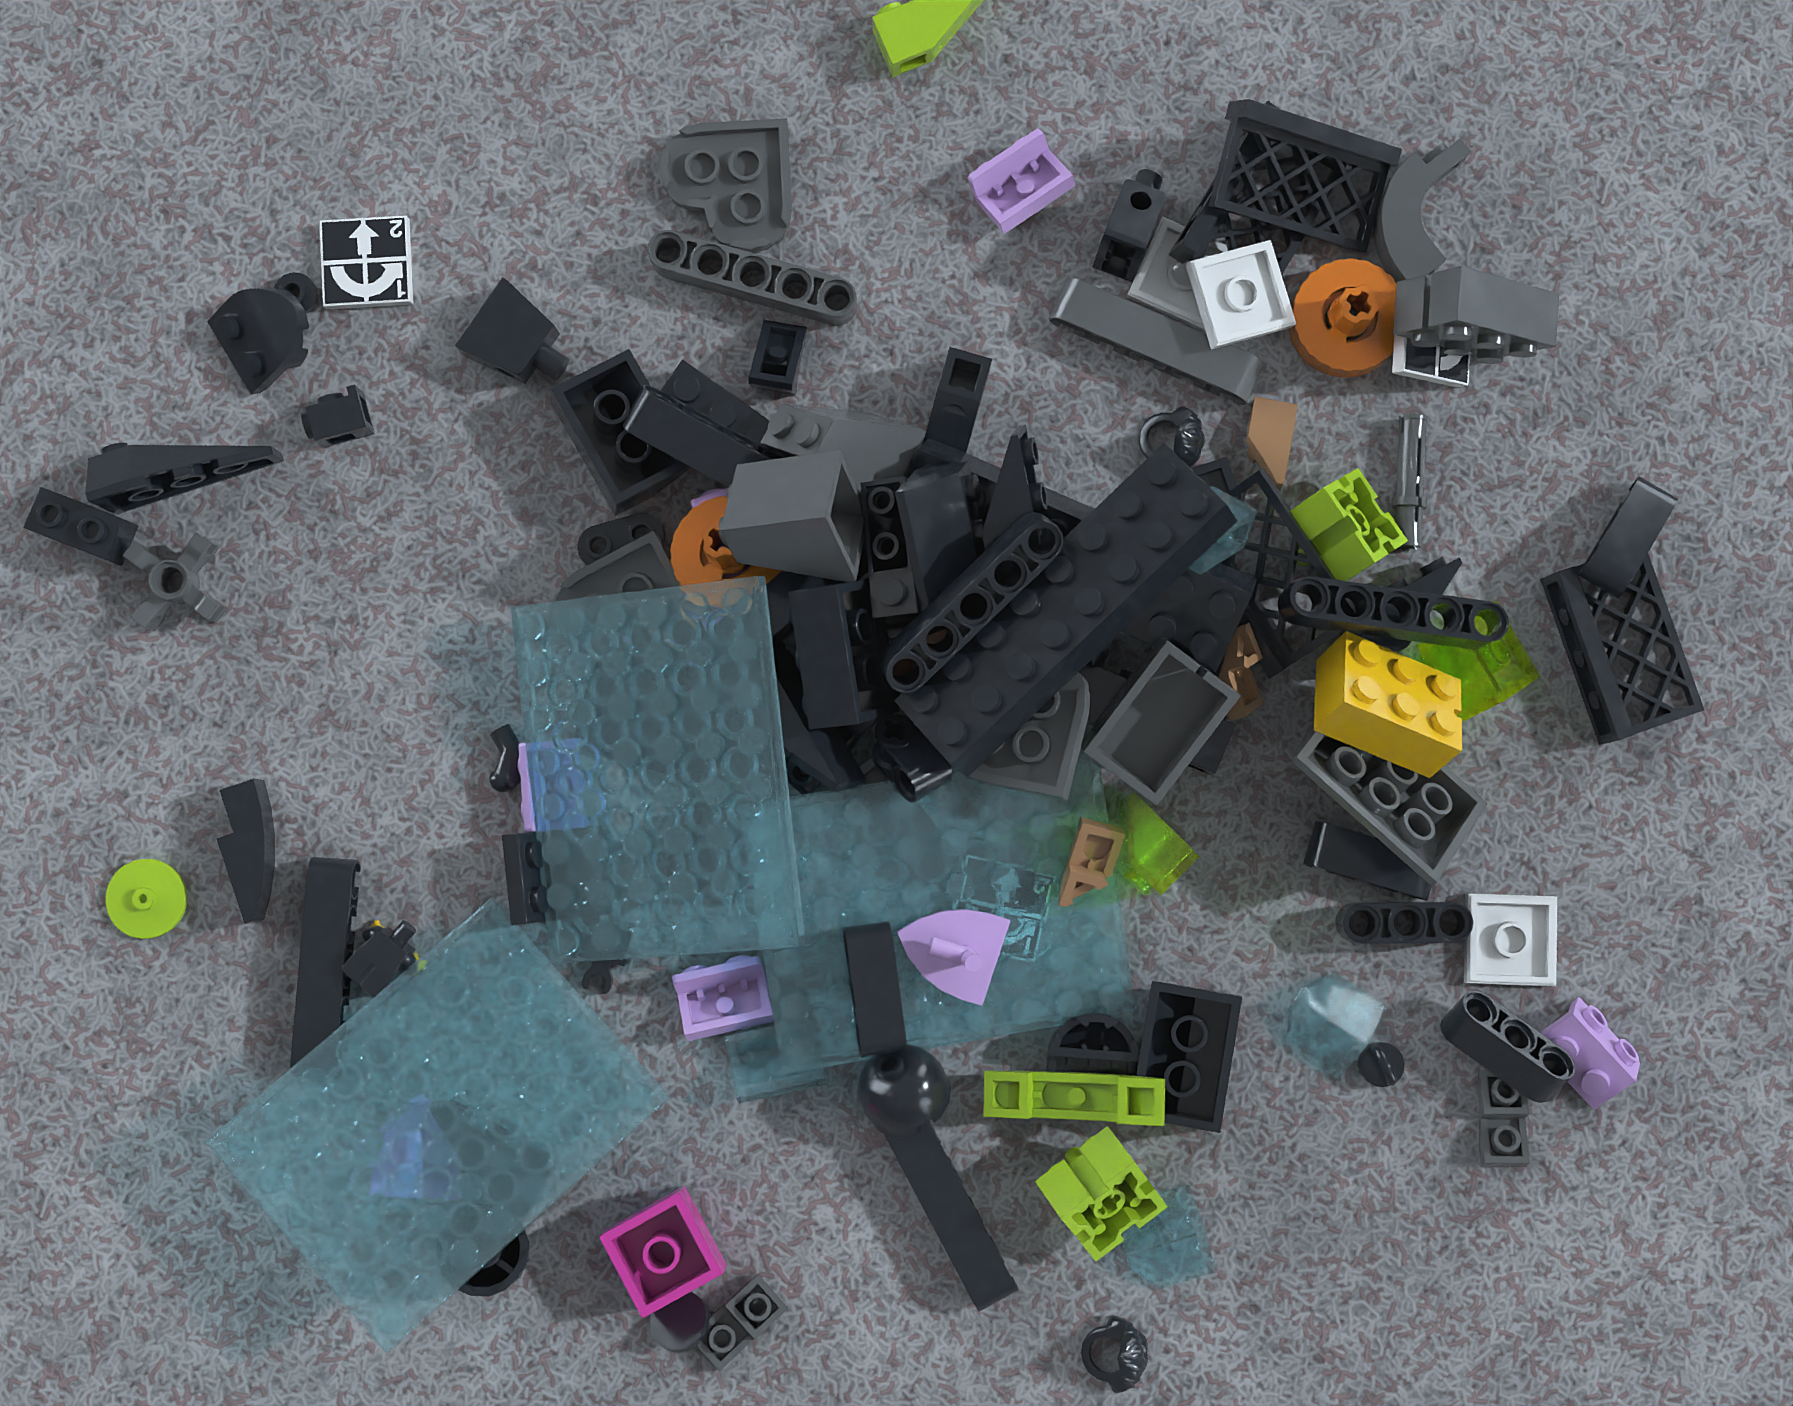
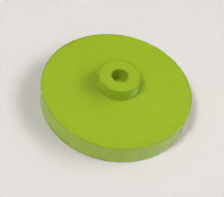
(146, 898)

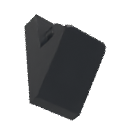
(778, 357)

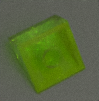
(1485, 673)
(1150, 848)

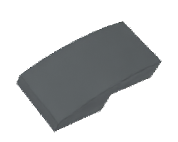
(1501, 1123)
(740, 1321)

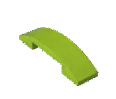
(1074, 1096)

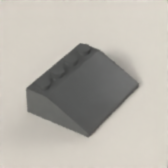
(1408, 812)

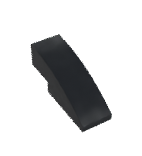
(250, 848)

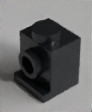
(338, 418)

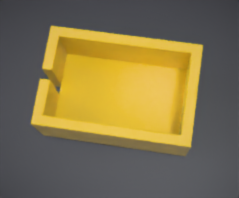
(1388, 705)

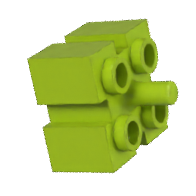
(1348, 526)
(1100, 1193)

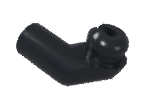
(506, 772)

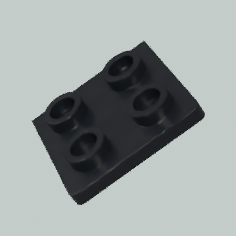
(524, 887)

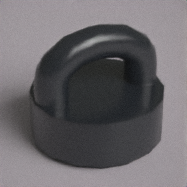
(1381, 1064)

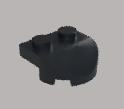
(261, 334)
(1093, 1046)

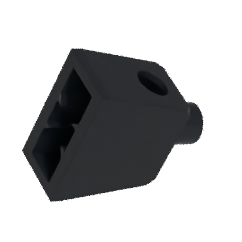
(1130, 225)
(512, 337)

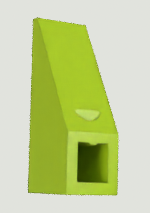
(918, 30)

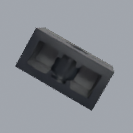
(80, 526)

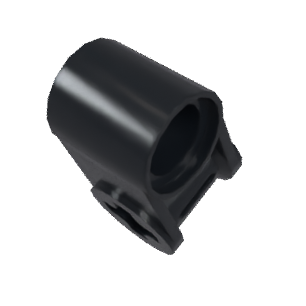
(908, 758)

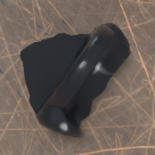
(1188, 437)
(1131, 1358)

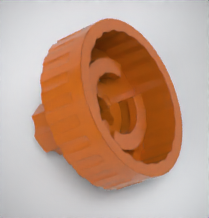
(1345, 286)
(696, 551)

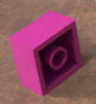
(663, 1251)

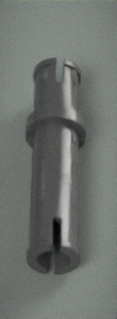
(1410, 479)

